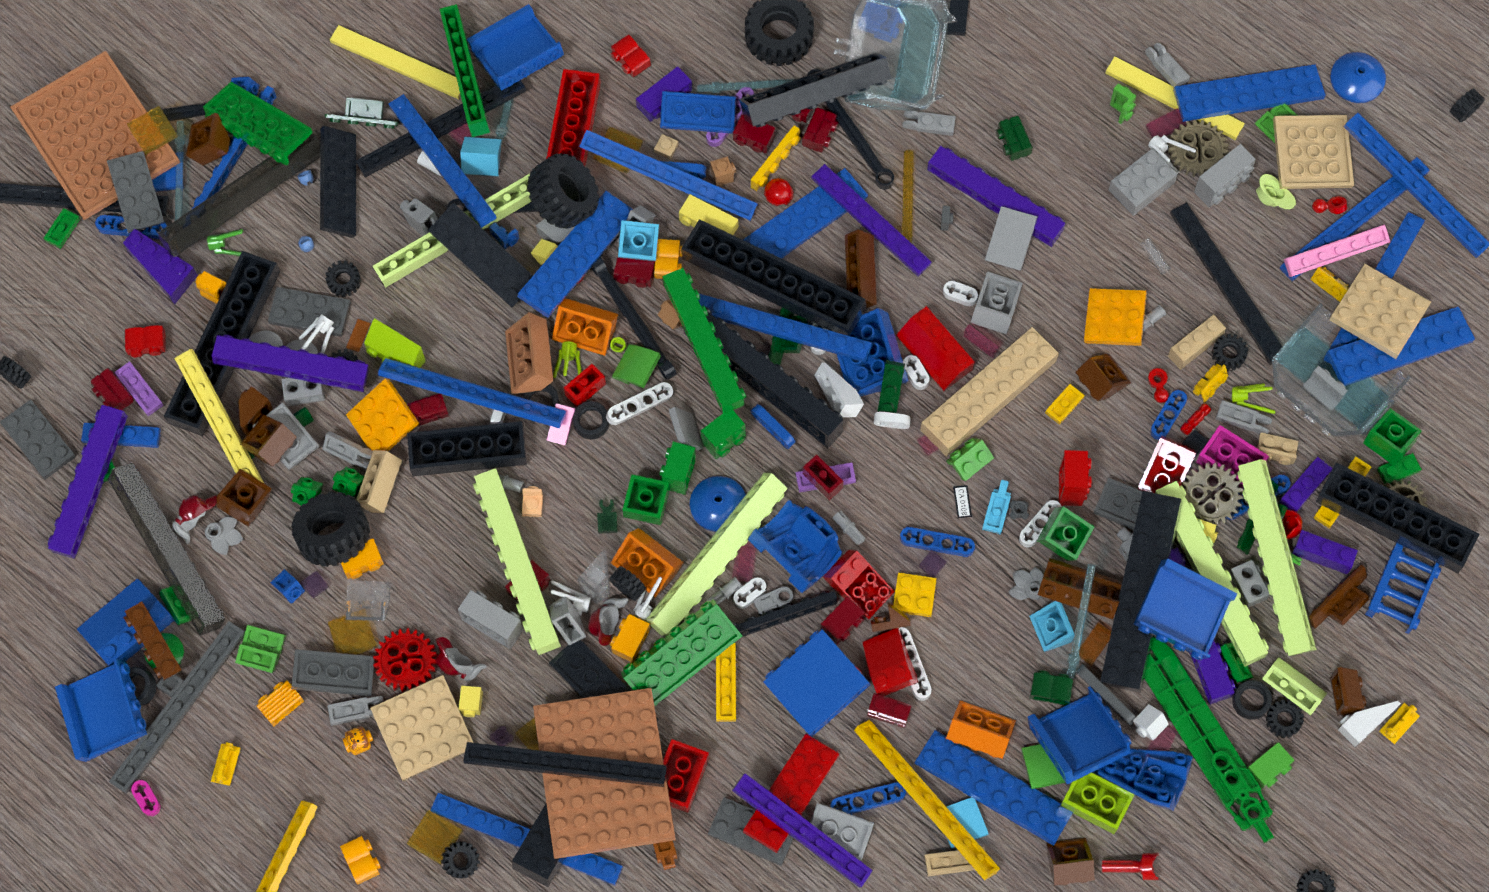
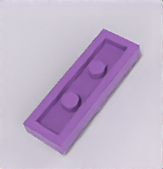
(138, 388)
(844, 471)

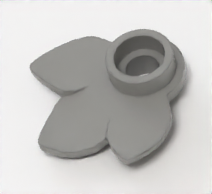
(226, 535)
(1025, 583)

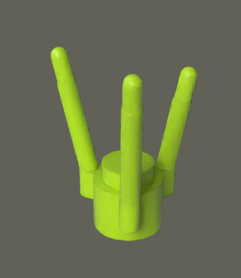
(568, 353)
(1240, 394)

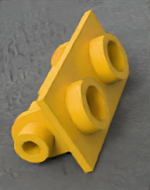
(1326, 281)
(1217, 375)
(1399, 723)
(225, 764)

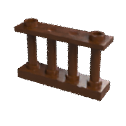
(1066, 583)

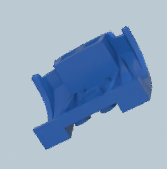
(799, 543)

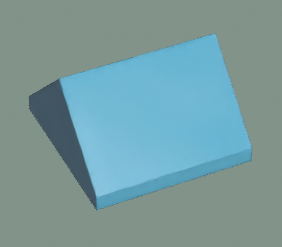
(480, 156)
(638, 240)
(1052, 626)

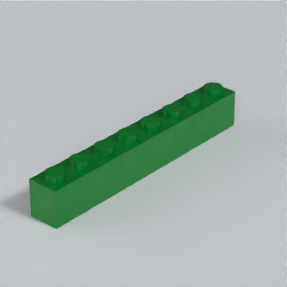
(464, 71)
(703, 340)

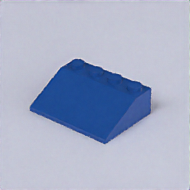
(868, 375)
(109, 631)

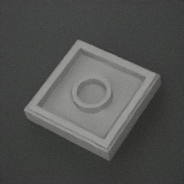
(685, 428)

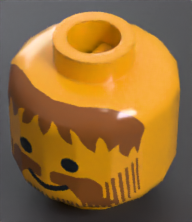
(357, 740)

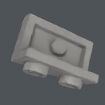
(1325, 388)

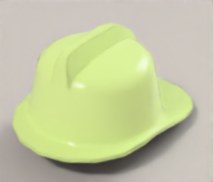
(1272, 195)

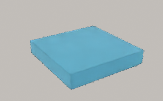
(970, 817)

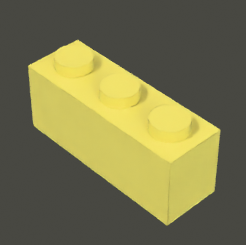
(696, 209)

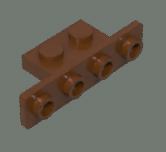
(1343, 601)

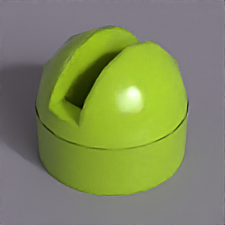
(618, 340)

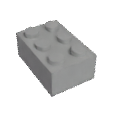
(1225, 176)
(1142, 182)
(491, 619)

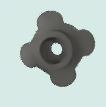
(1023, 505)

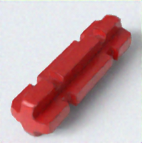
(1195, 419)

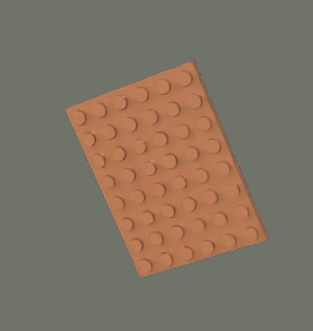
(82, 125)
(598, 813)

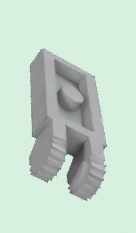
(1167, 65)
(930, 122)
(1242, 417)
(347, 450)
(352, 710)

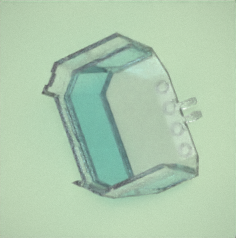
(910, 39)
(1363, 402)

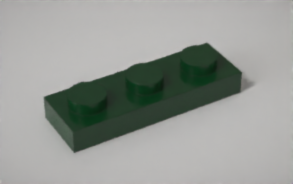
(891, 386)

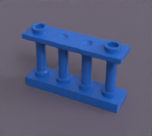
(1384, 589)

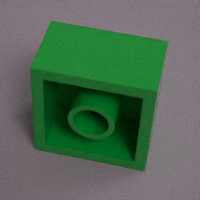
(723, 434)
(1392, 437)
(678, 467)
(646, 499)
(1065, 533)

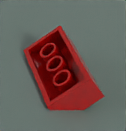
(935, 348)

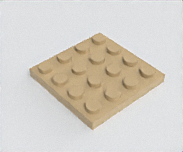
(1313, 152)
(1380, 311)
(422, 727)

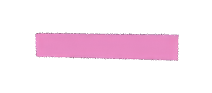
(1337, 250)

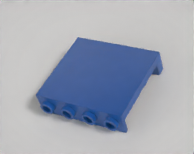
(514, 47)
(1183, 609)
(816, 682)
(101, 711)
(1080, 737)

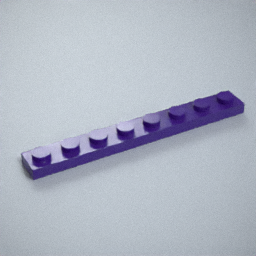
(871, 220)
(802, 830)

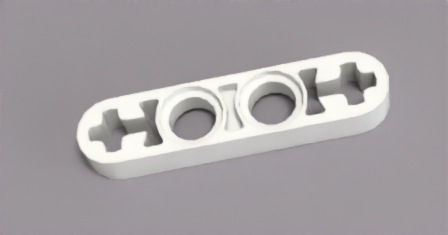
(638, 401)
(916, 662)

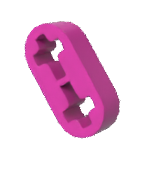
(149, 796)

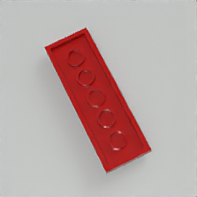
(794, 787)

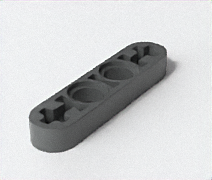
(1106, 695)

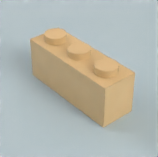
(1196, 342)
(378, 481)

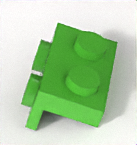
(1123, 101)
(970, 458)

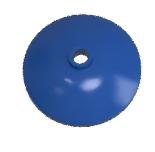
(1354, 85)
(706, 510)

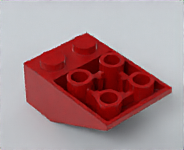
(859, 581)

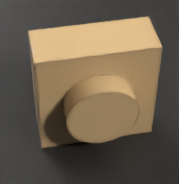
(666, 146)

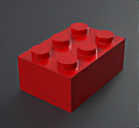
(1074, 478)
(684, 773)

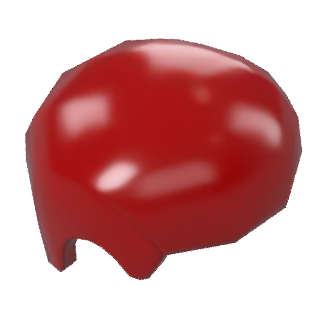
(778, 192)
(1292, 524)

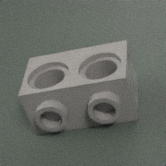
(302, 394)
(1245, 585)

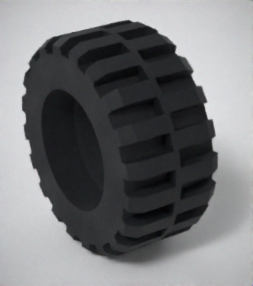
(776, 50)
(552, 203)
(339, 545)

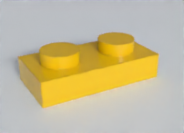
(1064, 404)

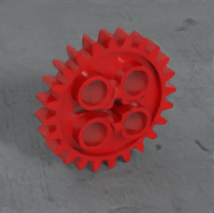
(407, 677)

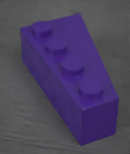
(168, 272)

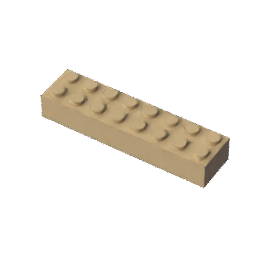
(989, 391)

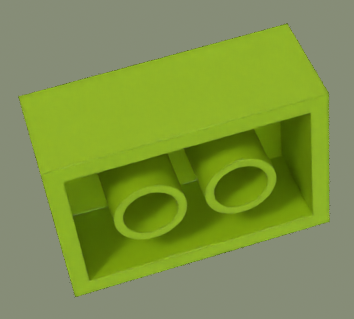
(1098, 801)

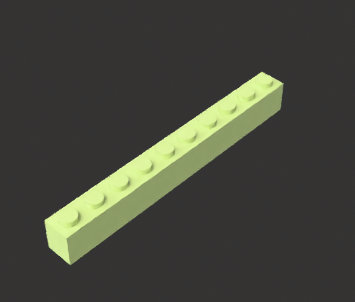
(429, 248)
(716, 554)
(1276, 557)
(1205, 562)
(518, 564)

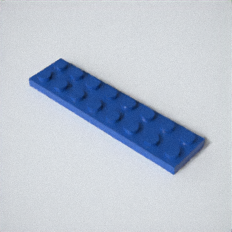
(1249, 92)
(802, 220)
(575, 256)
(1430, 337)
(994, 787)

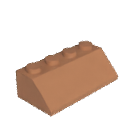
(529, 354)

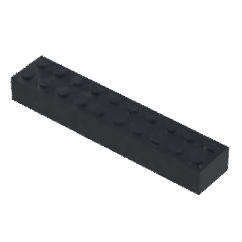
(773, 278)
(233, 316)
(777, 386)
(1150, 544)

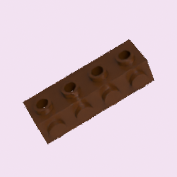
(861, 265)
(152, 640)

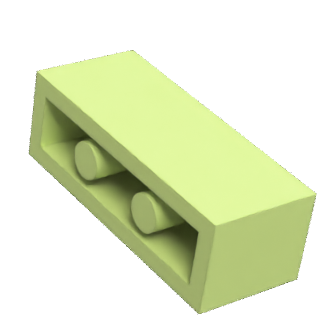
(1294, 686)

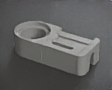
(771, 600)

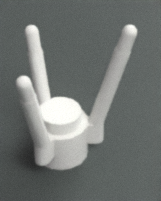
(1160, 145)
(321, 324)
(581, 601)
(643, 610)

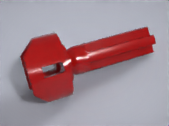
(1144, 866)

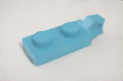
(997, 509)

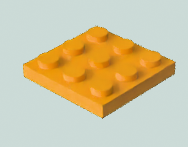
(1115, 317)
(382, 417)

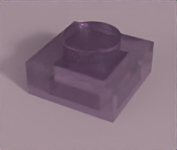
(932, 564)
(314, 584)

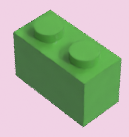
(1271, 765)

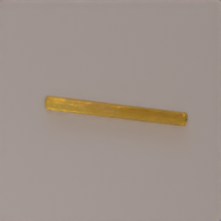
(907, 214)

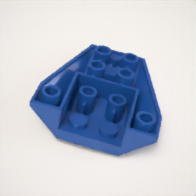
(1149, 777)

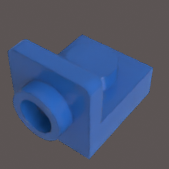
(247, 84)
(502, 236)
(288, 586)

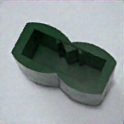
(1051, 688)

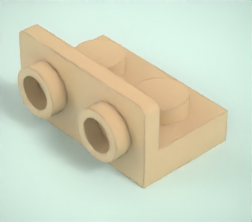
(1278, 448)

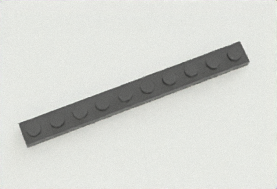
(177, 707)

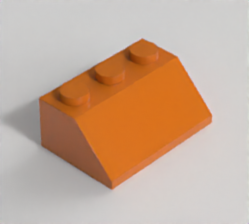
(584, 325)
(647, 560)
(980, 729)

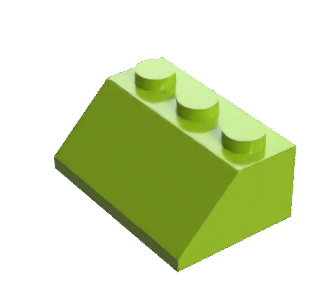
(389, 344)

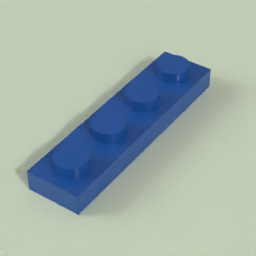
(131, 436)

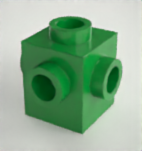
(347, 481)
(305, 489)

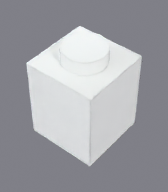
(1150, 722)

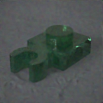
(607, 520)

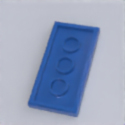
(697, 112)

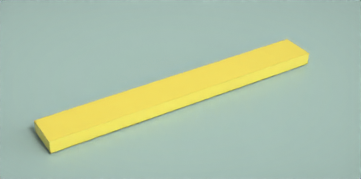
(396, 61)
(1164, 93)
(215, 413)

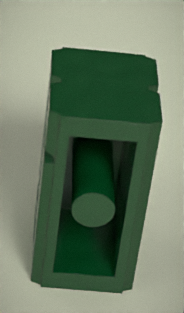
(1014, 138)

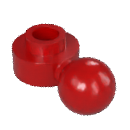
(1335, 205)
(1160, 395)

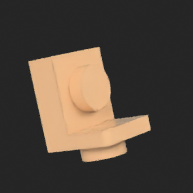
(532, 501)

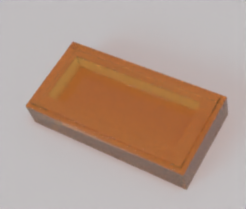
(1094, 644)

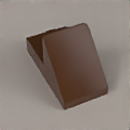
(896, 620)

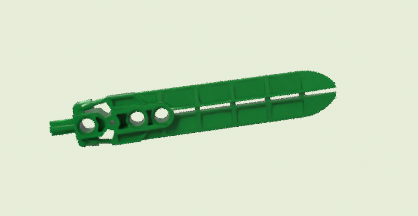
(1195, 742)

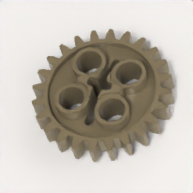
(1215, 147)
(1223, 507)

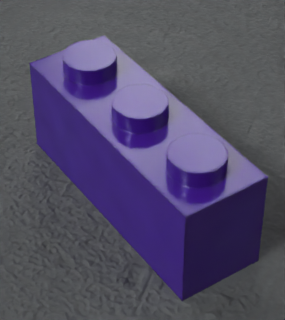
(650, 101)
(1306, 485)
(1324, 552)

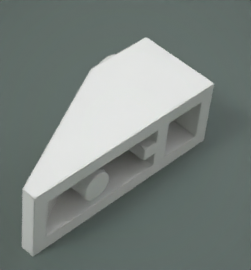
(838, 392)
(1362, 723)

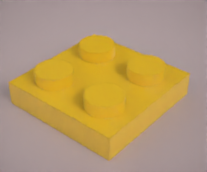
(914, 594)

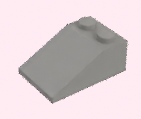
(996, 302)

